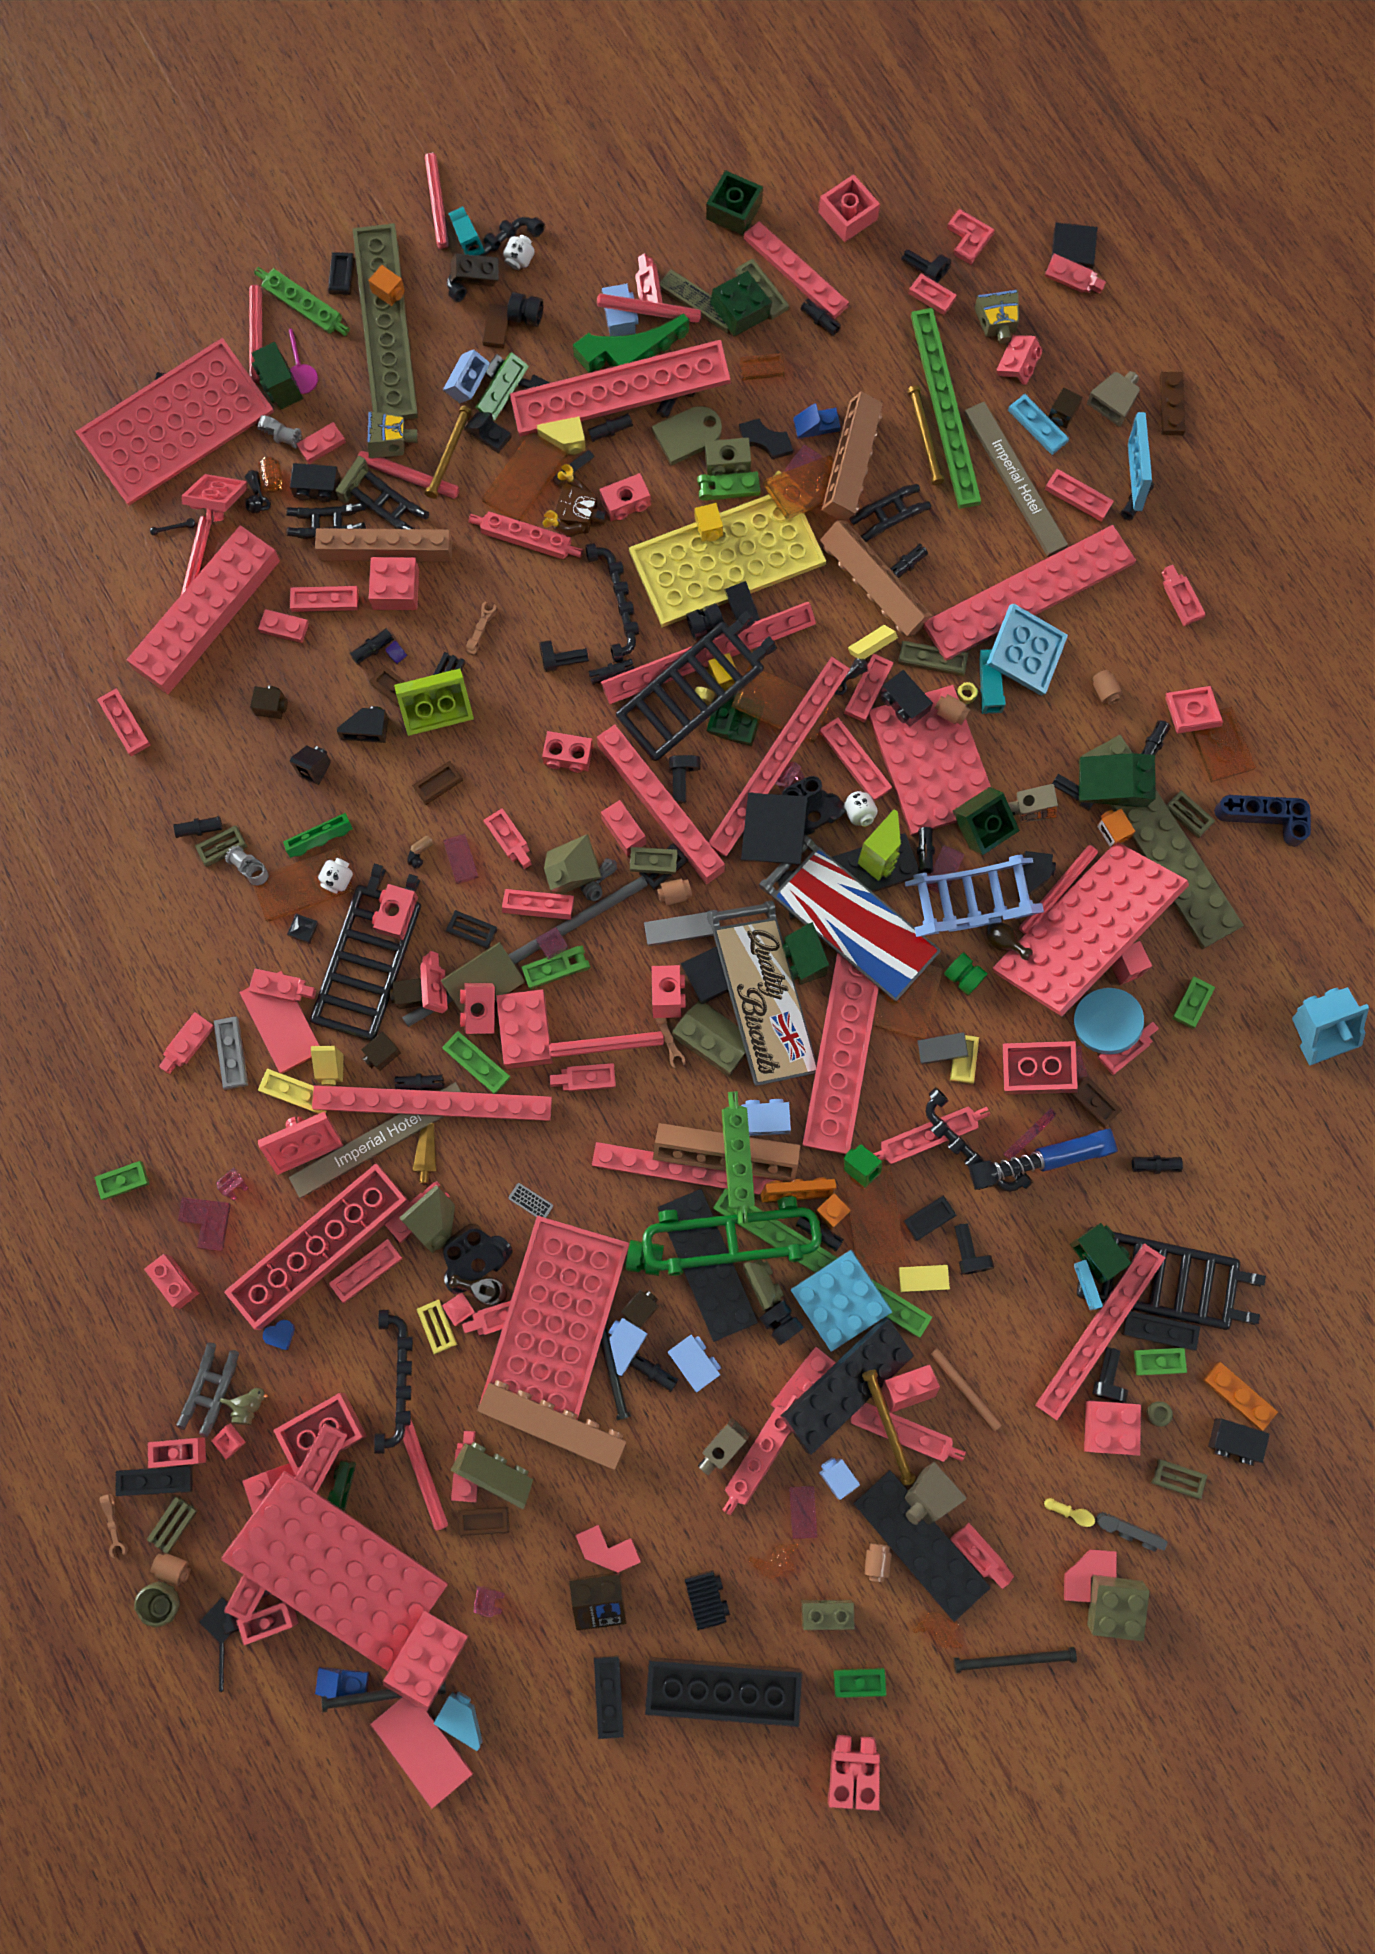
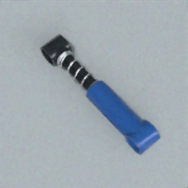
(1045, 1158)

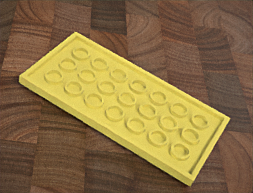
(754, 548)

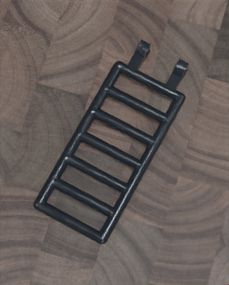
(754, 658)
(392, 970)
(1177, 1312)

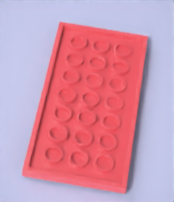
(174, 421)
(1091, 927)
(558, 1313)
(334, 1570)

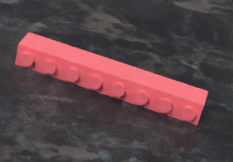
(660, 804)

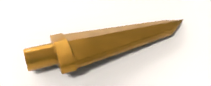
(425, 1154)

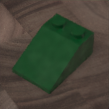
(1117, 779)

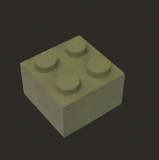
(1118, 1608)

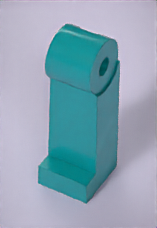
(466, 232)
(990, 686)

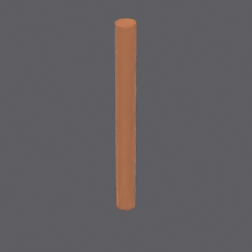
(966, 1389)

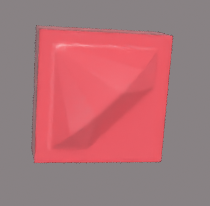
(458, 1309)
(228, 1441)

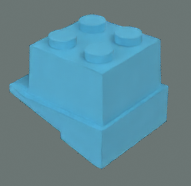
(1330, 1025)

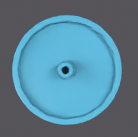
(1109, 1021)

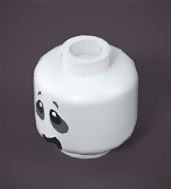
(518, 252)
(860, 808)
(335, 875)

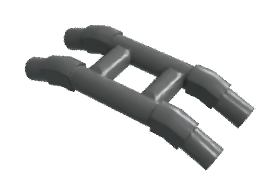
(205, 1375)

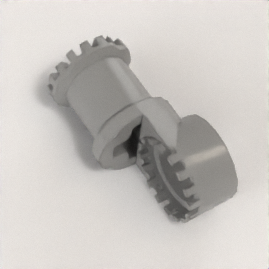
(280, 433)
(247, 865)

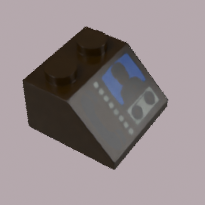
(597, 1601)

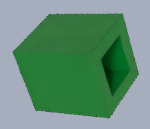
(862, 1165)

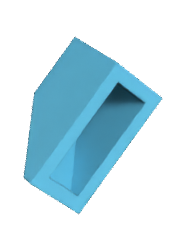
(460, 1720)

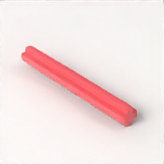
(436, 200)
(647, 307)
(255, 327)
(409, 474)
(197, 551)
(1060, 888)
(606, 1044)
(424, 1478)

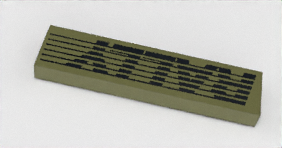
(691, 297)

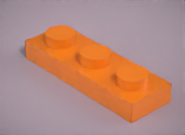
(798, 1188)
(1240, 1396)

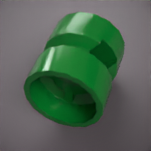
(965, 973)
(636, 1260)

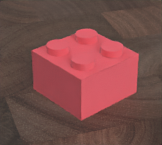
(849, 208)
(393, 583)
(1112, 1428)

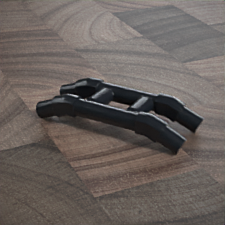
(386, 493)
(316, 513)
(885, 522)

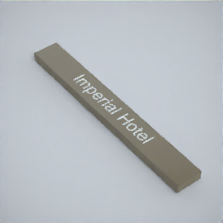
(1016, 479)
(361, 1150)

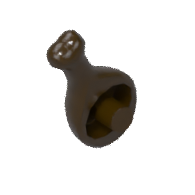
(1004, 938)
(485, 1290)

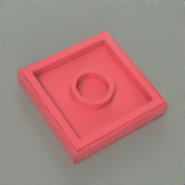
(1194, 709)

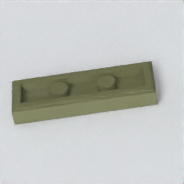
(779, 304)
(929, 658)

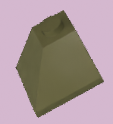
(571, 865)
(431, 1219)

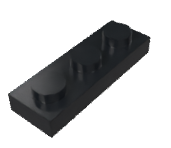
(1161, 1330)
(154, 1481)
(608, 1697)

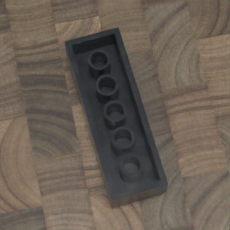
(723, 1691)

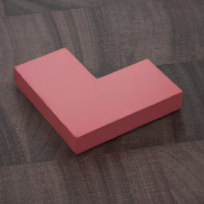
(974, 235)

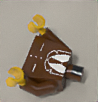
(575, 507)

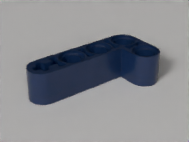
(1263, 815)

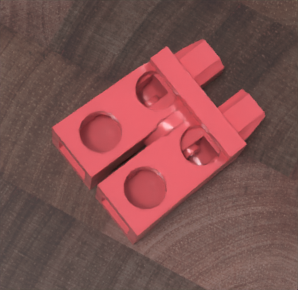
(858, 1766)

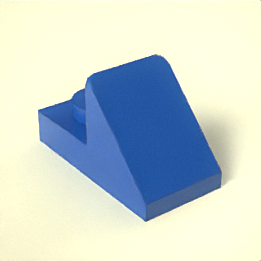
(815, 422)
(340, 1682)

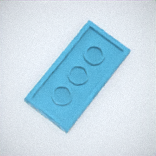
(1139, 461)

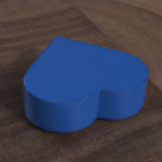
(280, 1334)

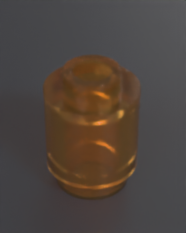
(270, 474)

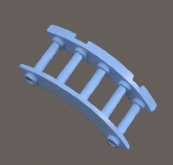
(975, 919)

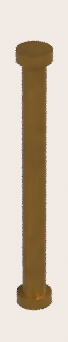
(937, 478)
(432, 490)
(907, 1477)

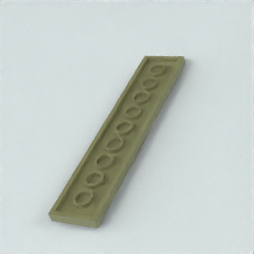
(384, 325)
(1164, 842)

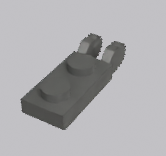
(1129, 1531)

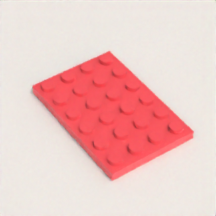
(929, 763)

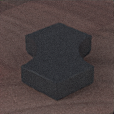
(774, 443)

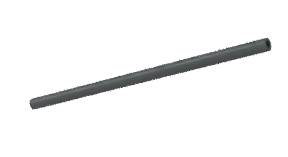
(564, 928)

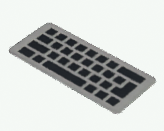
(530, 1201)

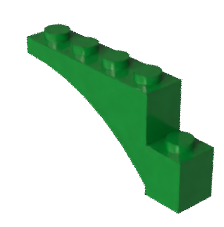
(595, 351)

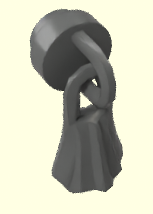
(593, 890)

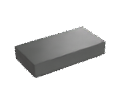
(943, 1048)

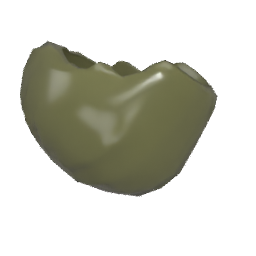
(157, 1604)

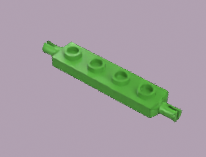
(301, 301)
(738, 1157)

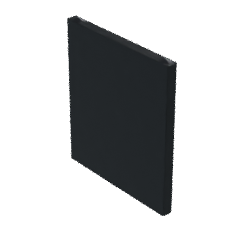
(774, 828)

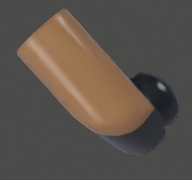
(416, 850)

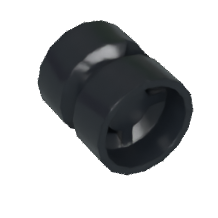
(525, 309)
(703, 622)
(781, 1322)

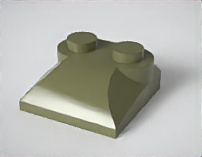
(759, 1278)

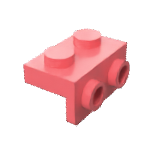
(1020, 358)

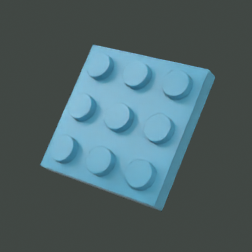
(1027, 649)
(841, 1300)

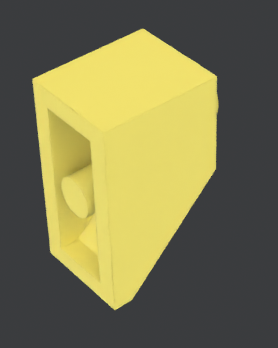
(564, 434)
(327, 1064)

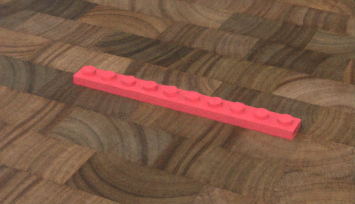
(775, 626)
(780, 753)
(432, 1103)

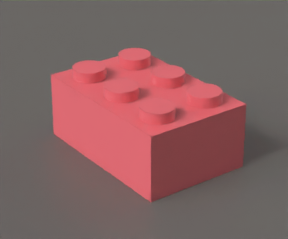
(524, 1029)
(1040, 1068)
(300, 1433)
(425, 1661)

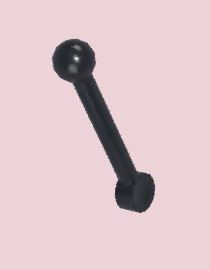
(190, 523)

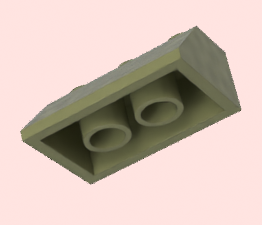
(711, 1038)
(493, 1474)

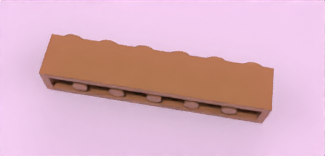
(852, 457)
(362, 544)
(876, 578)
(707, 1150)
(551, 1425)

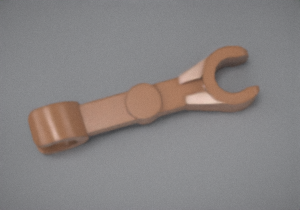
(473, 643)
(668, 1039)
(108, 1505)

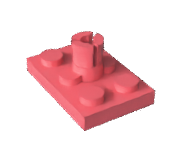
(214, 494)
(300, 1142)
(806, 1375)

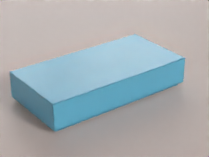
(1087, 1284)

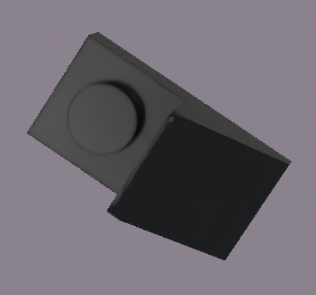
(487, 431)

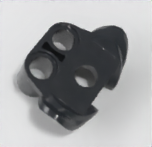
(819, 801)
(492, 1250)

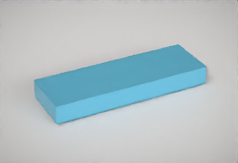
(1038, 424)

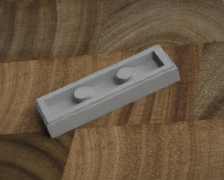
(677, 929)
(230, 1053)

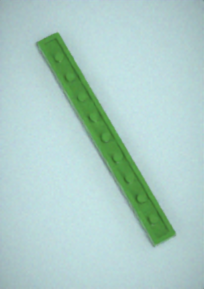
(945, 408)
(780, 1235)

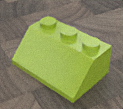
(434, 702)
(881, 848)

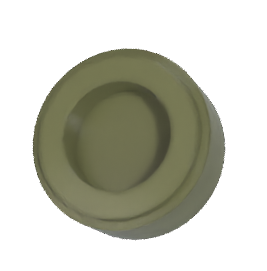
(1159, 1414)

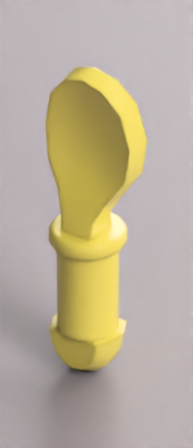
(1081, 1516)

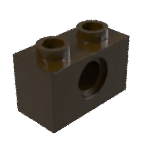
(474, 269)

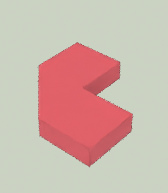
(614, 1558)
(1078, 1578)

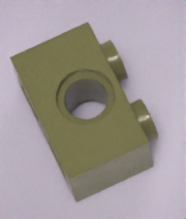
(737, 449)
(827, 1614)

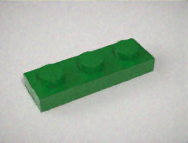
(318, 835)

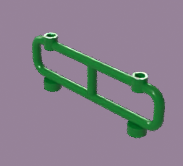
(787, 1209)

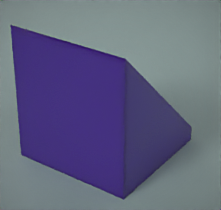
(395, 652)

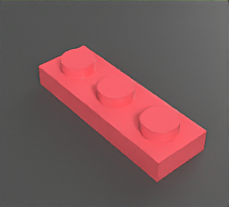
(1079, 495)
(324, 598)
(868, 688)
(123, 722)
(538, 904)
(365, 1271)

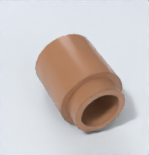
(1107, 687)
(952, 709)
(674, 891)
(878, 1562)
(170, 1569)

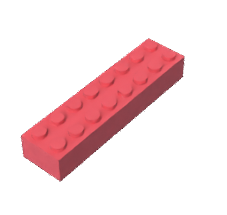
(203, 610)
(317, 1247)

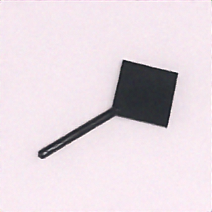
(213, 1624)

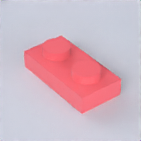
(932, 294)
(321, 443)
(283, 626)

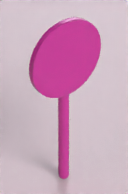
(304, 374)

